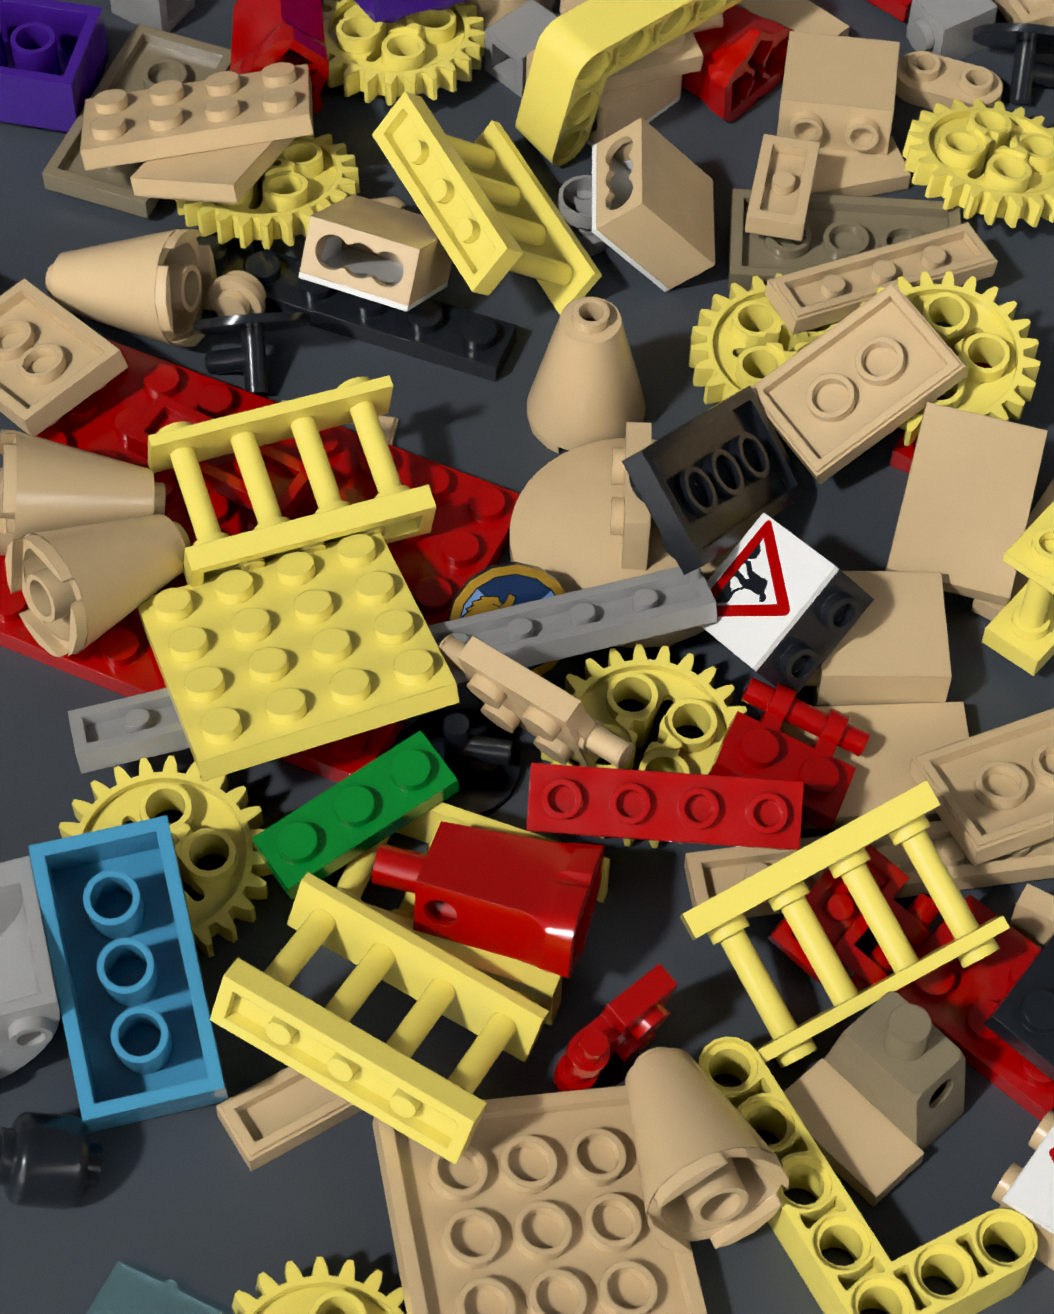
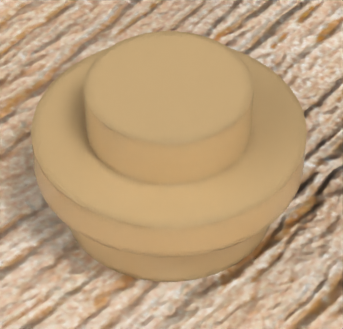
(237, 294)

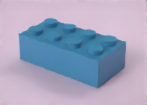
(127, 974)

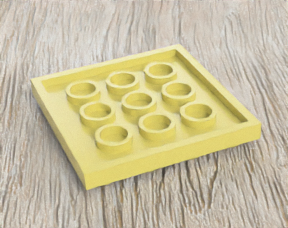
(295, 654)

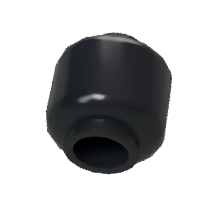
(48, 1160)

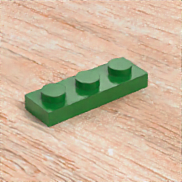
(356, 813)

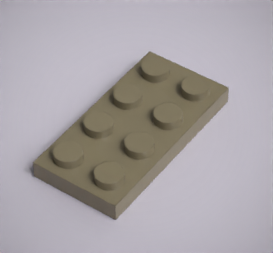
(143, 61)
(833, 230)

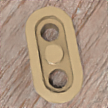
(934, 79)

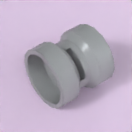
(576, 209)

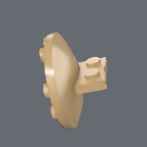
(590, 526)

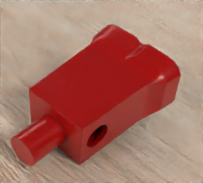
(280, 32)
(738, 62)
(500, 892)

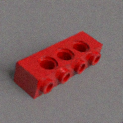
(665, 806)

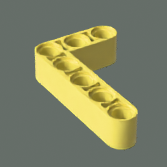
(585, 49)
(837, 1223)

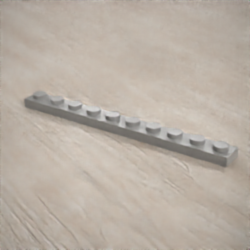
(525, 632)

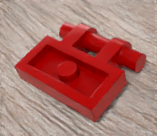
(764, 752)
(845, 923)
(620, 1030)

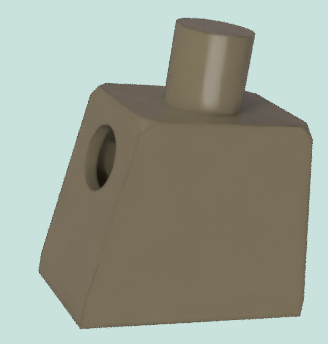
(902, 1066)

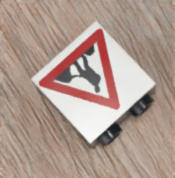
(782, 604)

